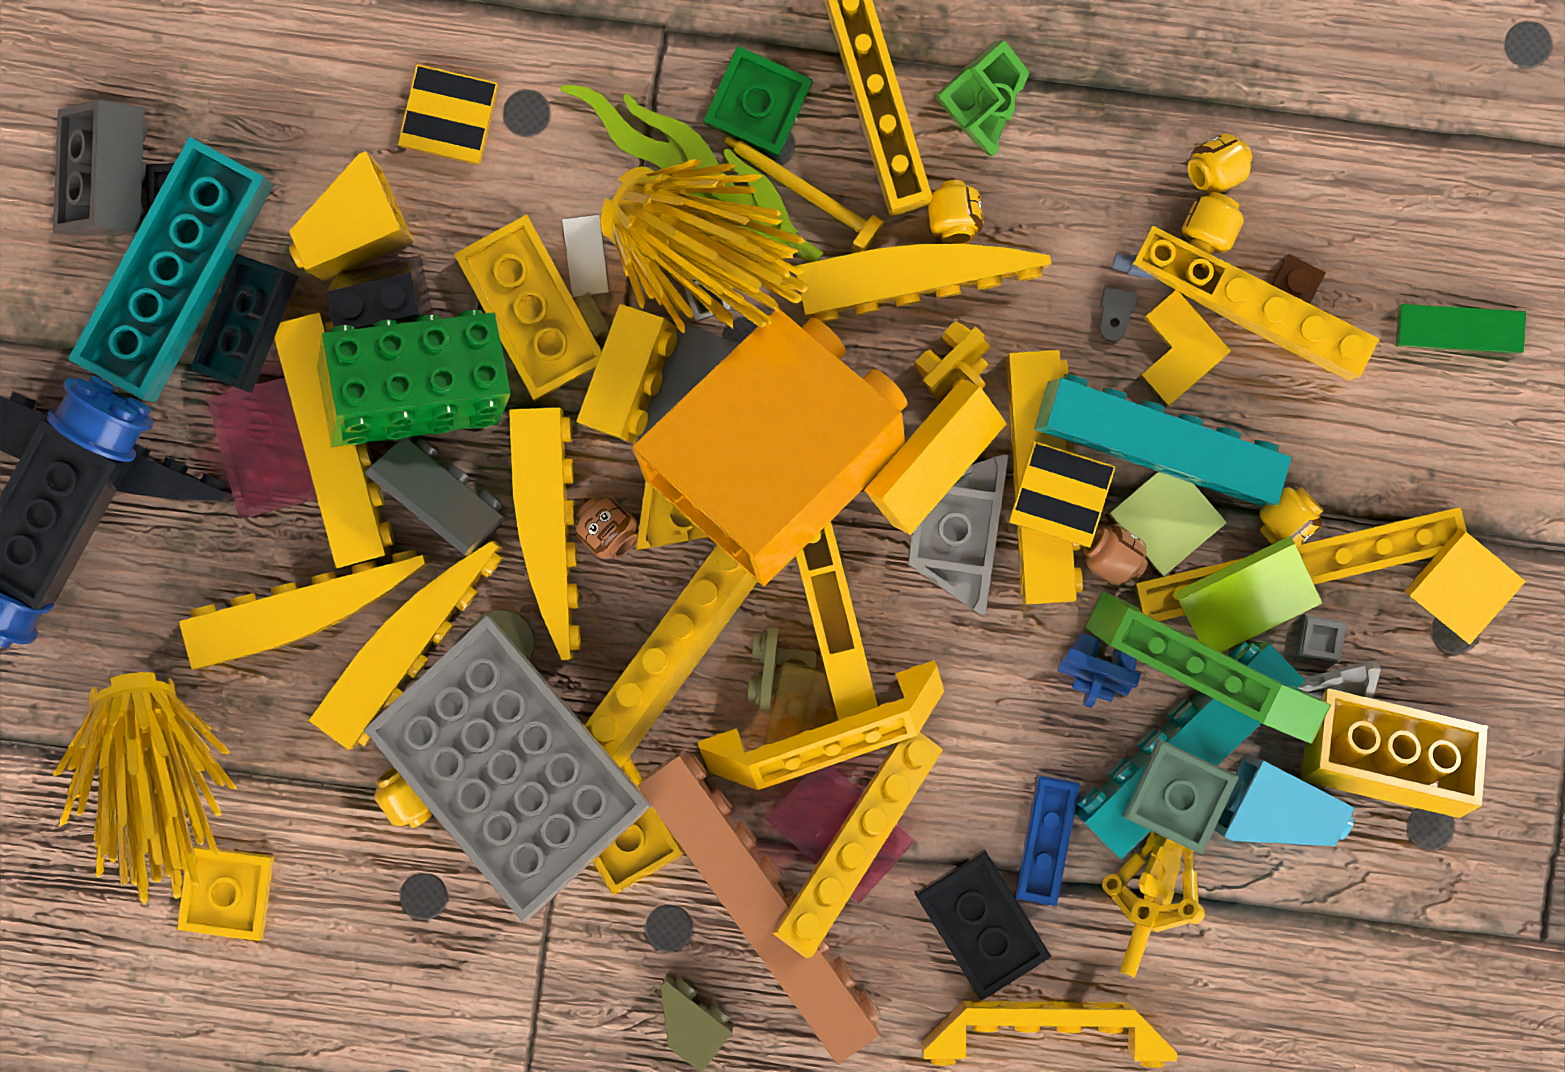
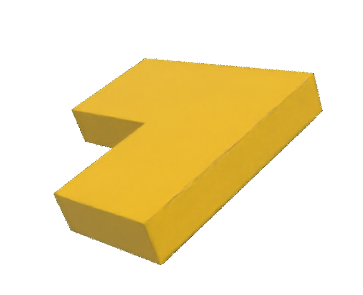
(1191, 344)

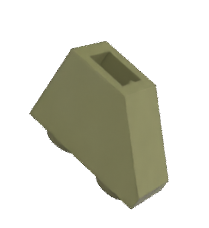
(692, 1026)

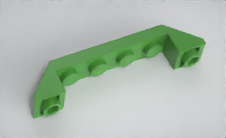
(1207, 669)

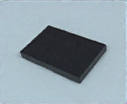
(244, 322)
(982, 924)

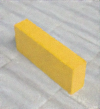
(935, 456)

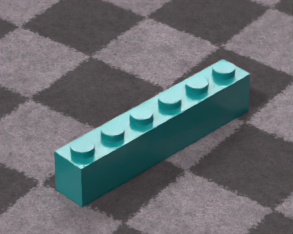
(1163, 442)

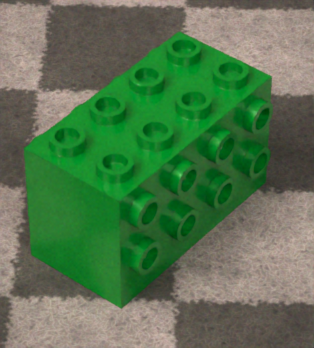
(412, 377)

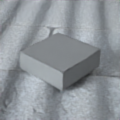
(1321, 638)

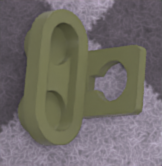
(770, 655)

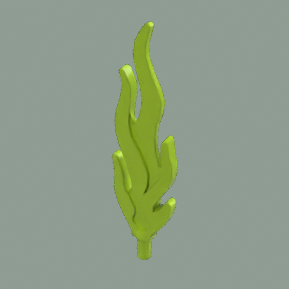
(683, 146)

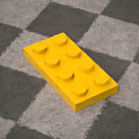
(531, 307)

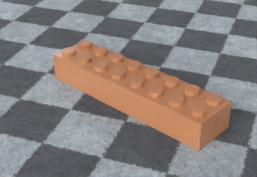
(757, 902)

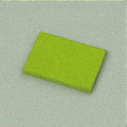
(1249, 596)

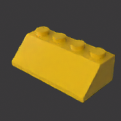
(1398, 755)

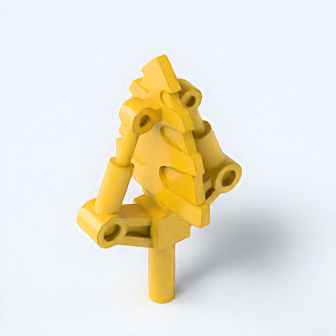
(1158, 887)

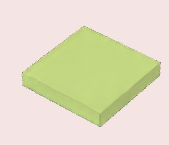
(1169, 518)

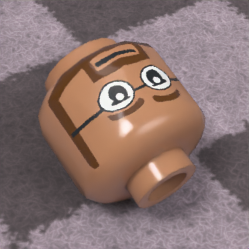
(606, 528)
(1116, 555)

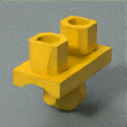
(962, 362)

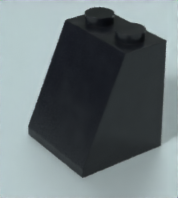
(380, 293)

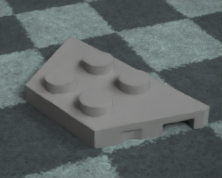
(960, 534)

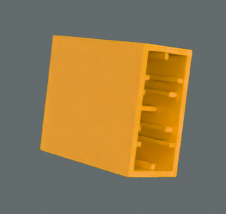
(774, 443)

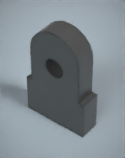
(1118, 306)

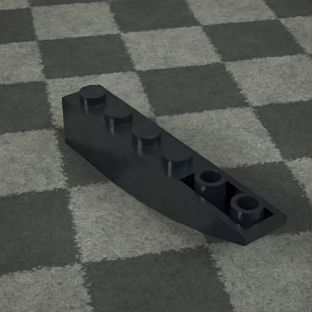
(144, 475)

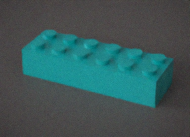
(171, 271)
(1198, 727)

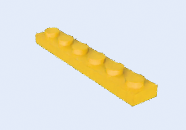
(856, 844)

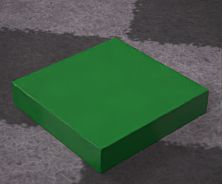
(758, 101)

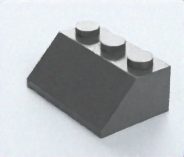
(99, 169)
(438, 494)

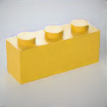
(628, 374)

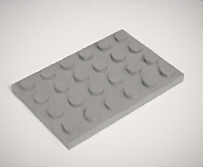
(507, 768)

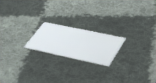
(585, 255)

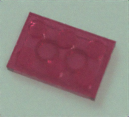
(262, 449)
(816, 811)

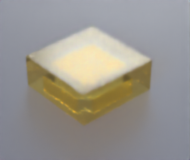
(593, 315)

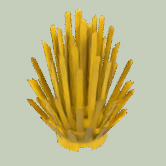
(663, 224)
(144, 779)

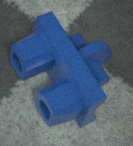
(1096, 676)

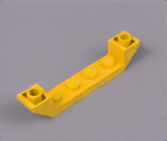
(831, 743)
(948, 1038)

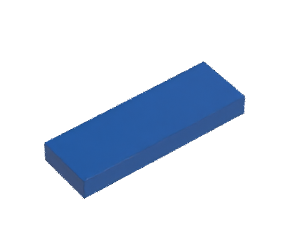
(1047, 840)

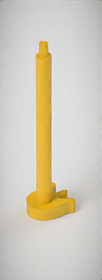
(867, 229)

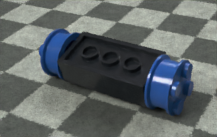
(61, 497)

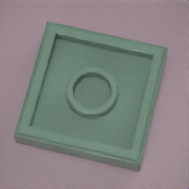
(1180, 796)

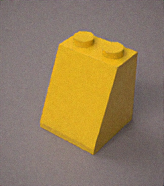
(349, 222)

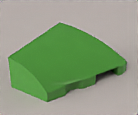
(985, 94)

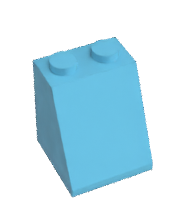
(1281, 809)

